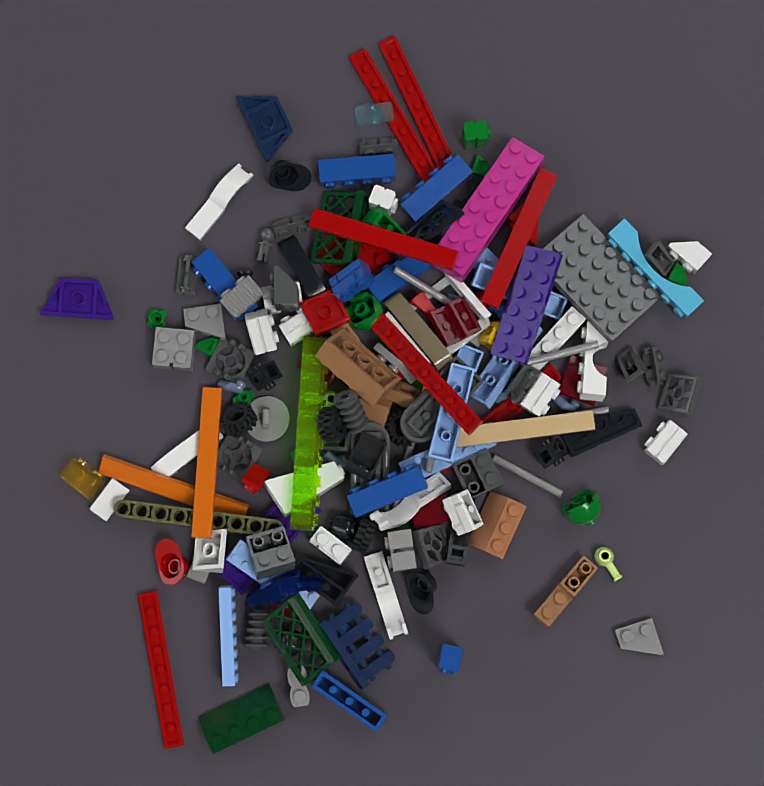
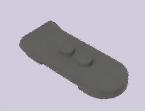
(420, 417)
(377, 431)

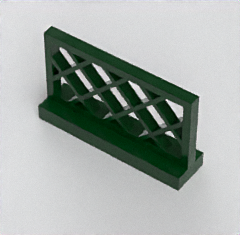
(352, 248)
(309, 627)

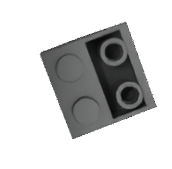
(285, 293)
(478, 474)
(270, 553)

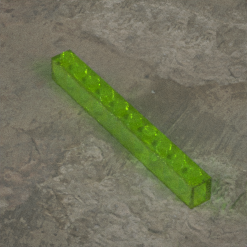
(308, 438)

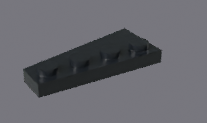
(433, 223)
(606, 429)

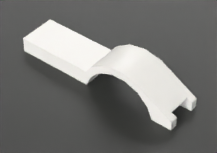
(218, 201)
(410, 505)
(385, 594)

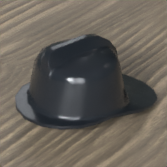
(289, 176)
(421, 590)

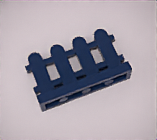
(357, 655)

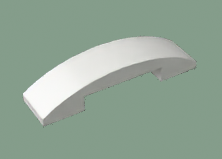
(179, 456)

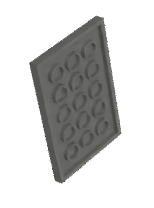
(599, 279)

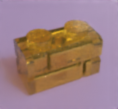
(82, 479)

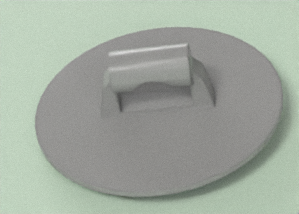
(272, 418)

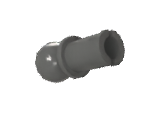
(267, 236)

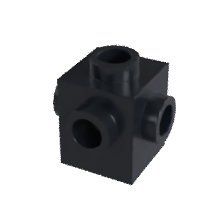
(265, 375)
(551, 453)

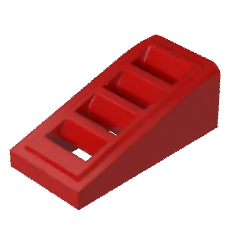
(422, 303)

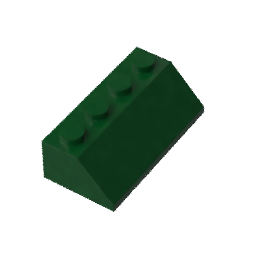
(241, 718)

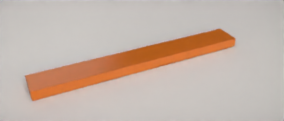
(207, 463)
(165, 485)

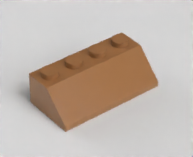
(357, 367)

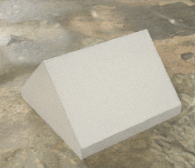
(210, 553)

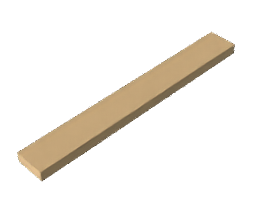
(528, 428)

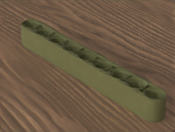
(172, 512)

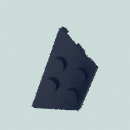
(266, 122)

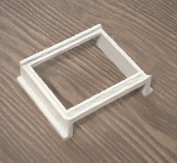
(473, 302)

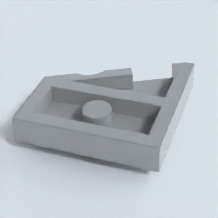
(206, 320)
(394, 363)
(639, 637)

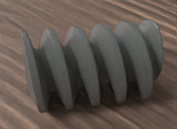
(352, 411)
(257, 631)

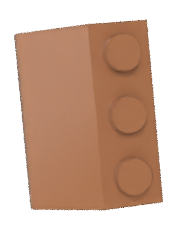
(500, 522)

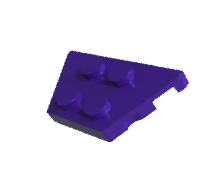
(78, 300)

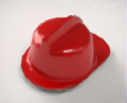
(170, 562)

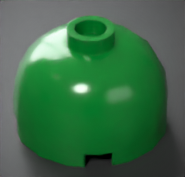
(364, 311)
(584, 508)

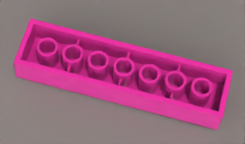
(490, 206)

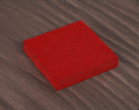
(324, 312)

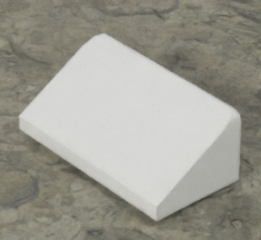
(110, 495)

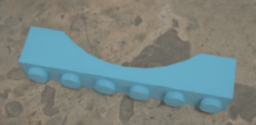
(681, 298)

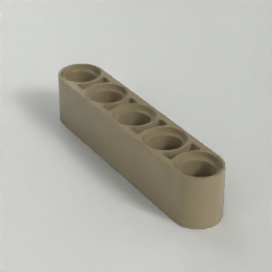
(418, 330)

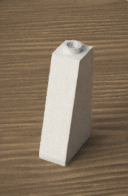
(281, 487)

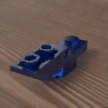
(275, 589)

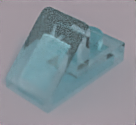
(374, 113)

